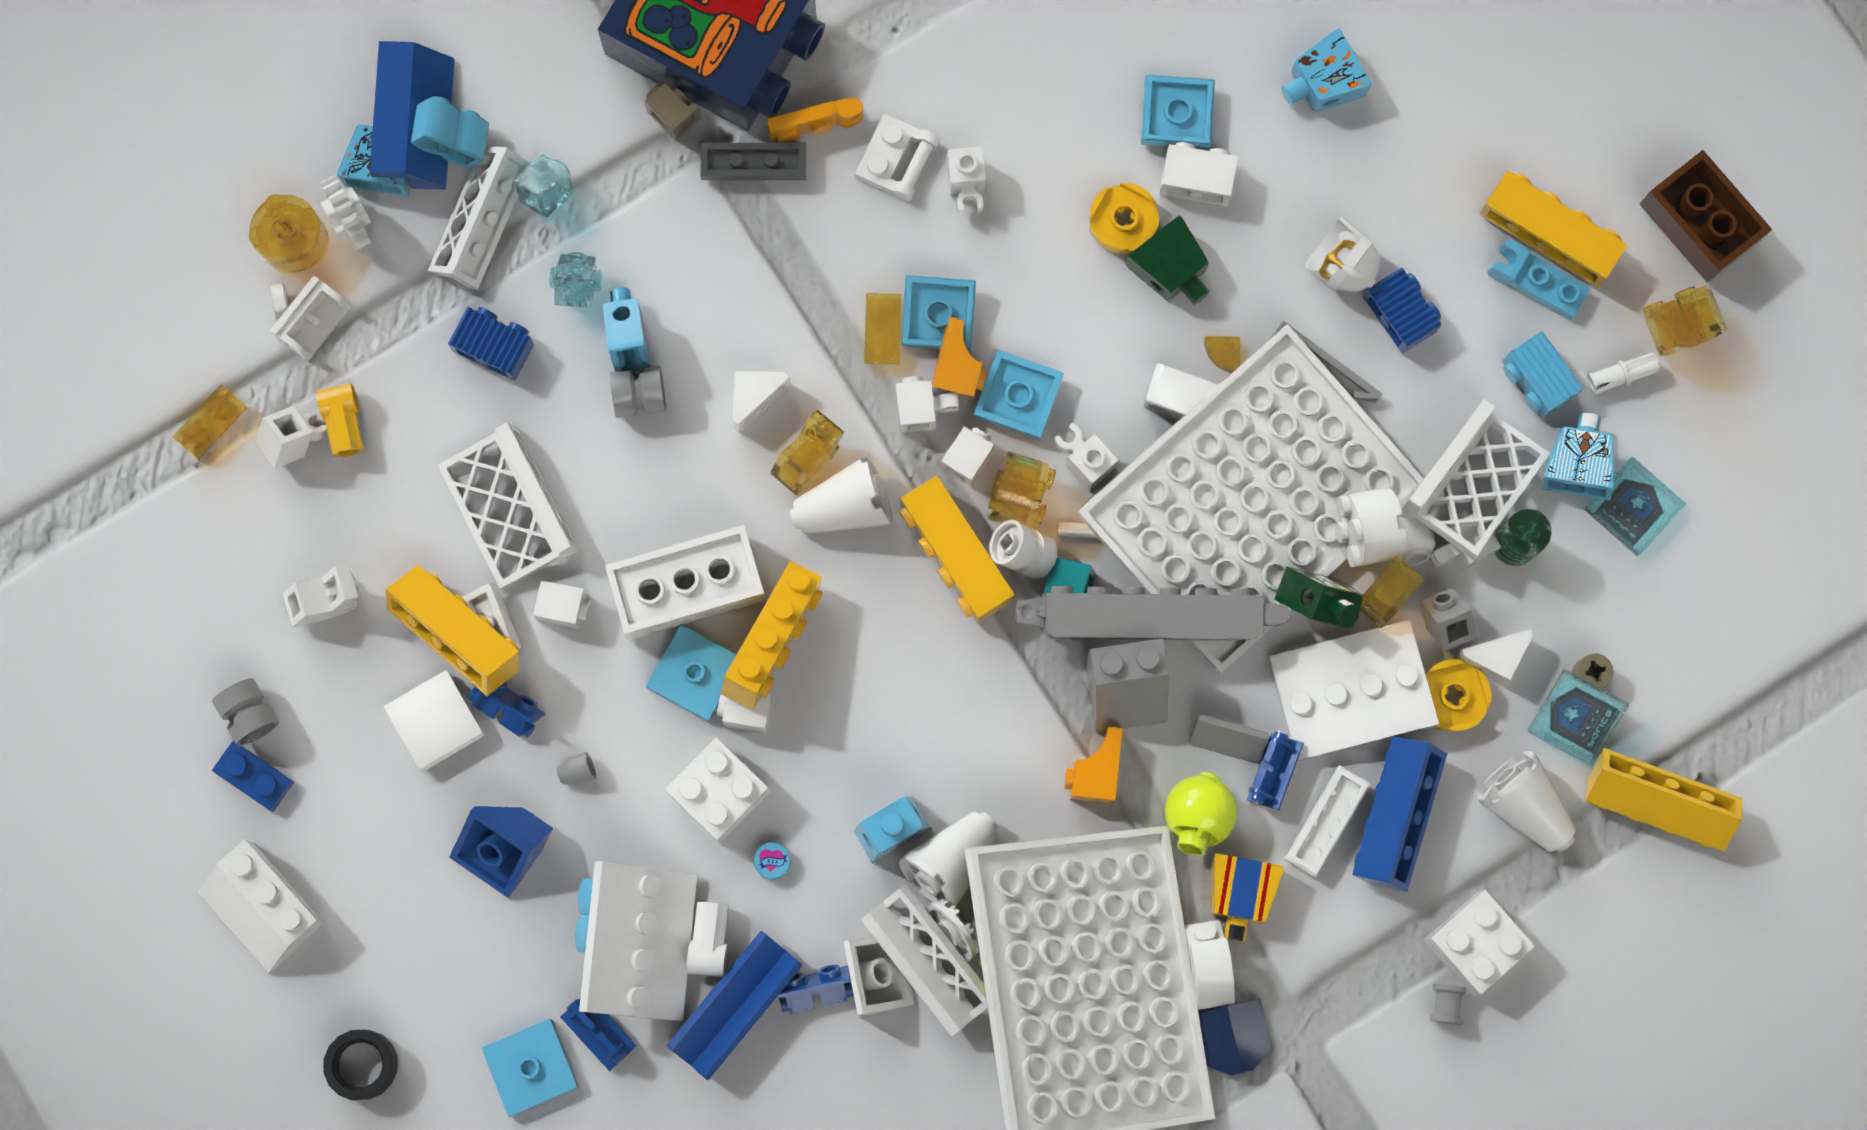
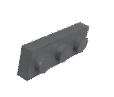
(753, 161)

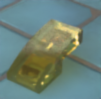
(882, 328)

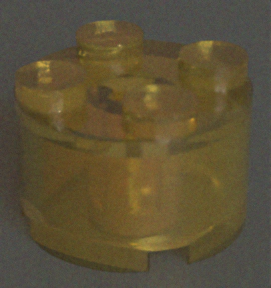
(282, 251)
(1684, 321)
(1020, 490)

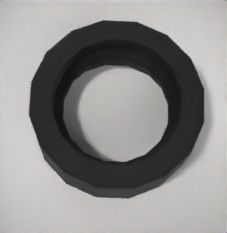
(334, 1053)

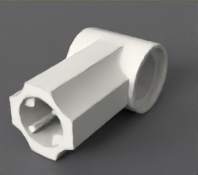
(708, 949)

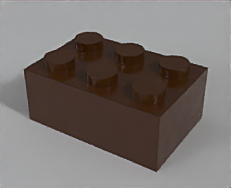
(1705, 216)

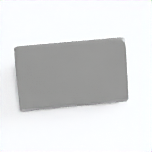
(1229, 738)

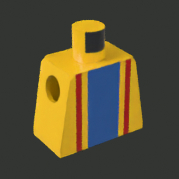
(1242, 892)

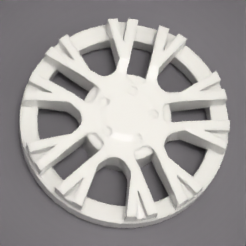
(953, 928)

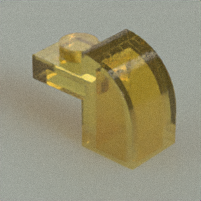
(808, 453)
(1389, 592)

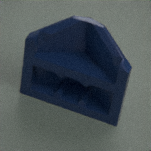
(1235, 1037)

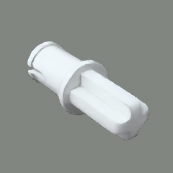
(1623, 373)

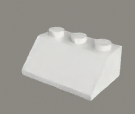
(259, 905)

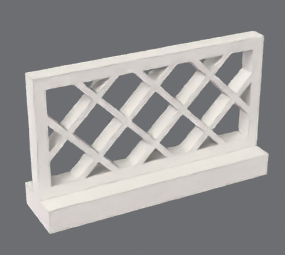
(1450, 462)
(535, 491)

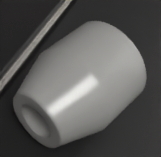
(577, 770)

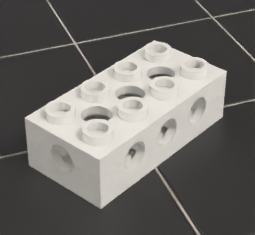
(668, 565)

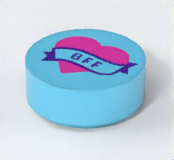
(772, 861)

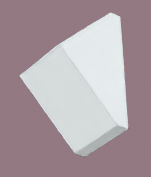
(754, 393)
(1498, 657)

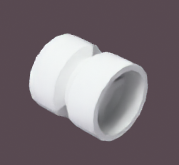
(1023, 549)

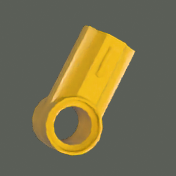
(340, 410)

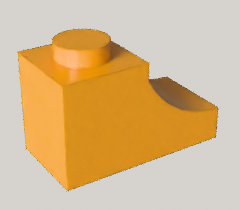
(955, 366)
(1097, 776)

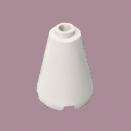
(844, 501)
(1529, 802)
(941, 861)

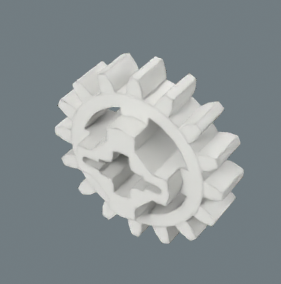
(345, 212)

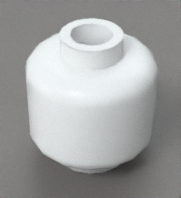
(1419, 541)

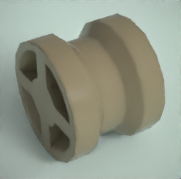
(1605, 673)

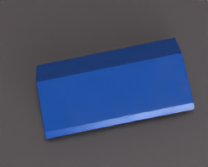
(404, 79)

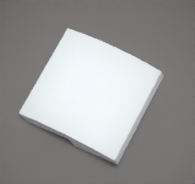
(434, 721)

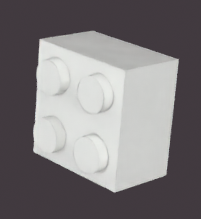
(717, 790)
(1479, 943)

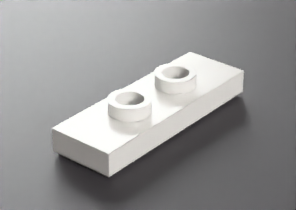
(1327, 821)

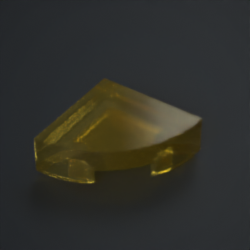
(1223, 351)

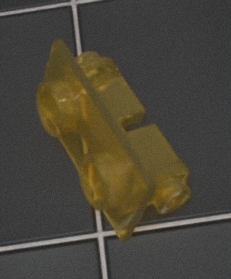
(209, 422)

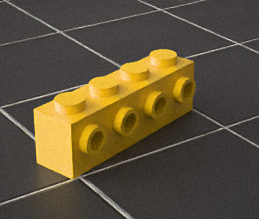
(1553, 228)
(956, 549)
(453, 629)
(771, 636)
(1664, 800)

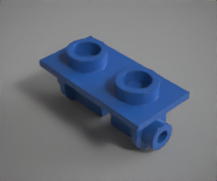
(519, 710)
(1275, 771)
(830, 982)
(599, 1034)

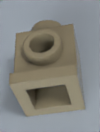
(671, 110)

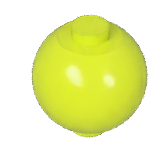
(1200, 813)

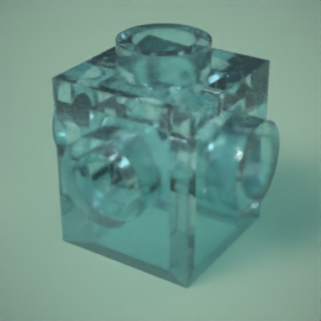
(544, 185)
(575, 280)

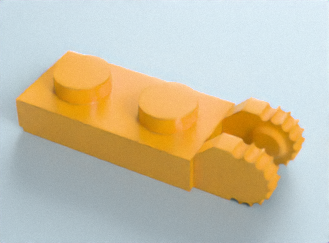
(815, 119)

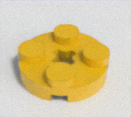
(1118, 199)
(1475, 692)

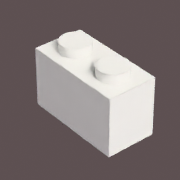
(1198, 174)

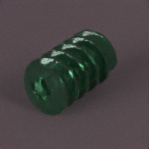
(1523, 537)

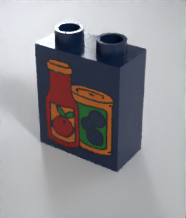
(715, 50)

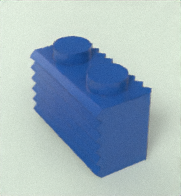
(1403, 309)
(491, 342)

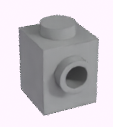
(1448, 619)

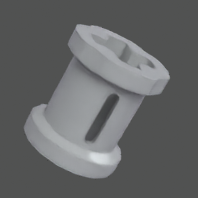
(1448, 1004)

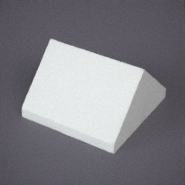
(875, 978)

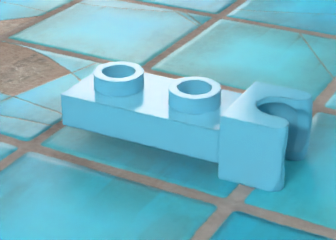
(1539, 280)

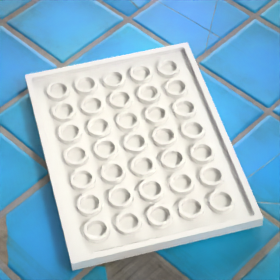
(1248, 484)
(1089, 982)

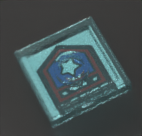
(1637, 507)
(1578, 717)

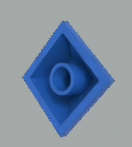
(500, 845)

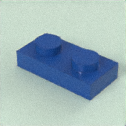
(253, 776)

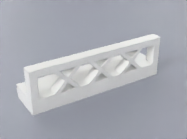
(484, 218)
(923, 963)

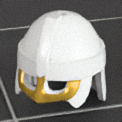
(1345, 259)

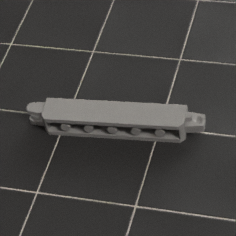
(1150, 615)

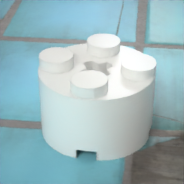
(1370, 526)

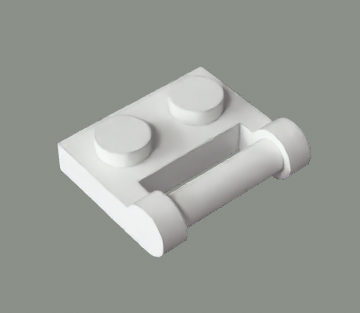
(886, 153)

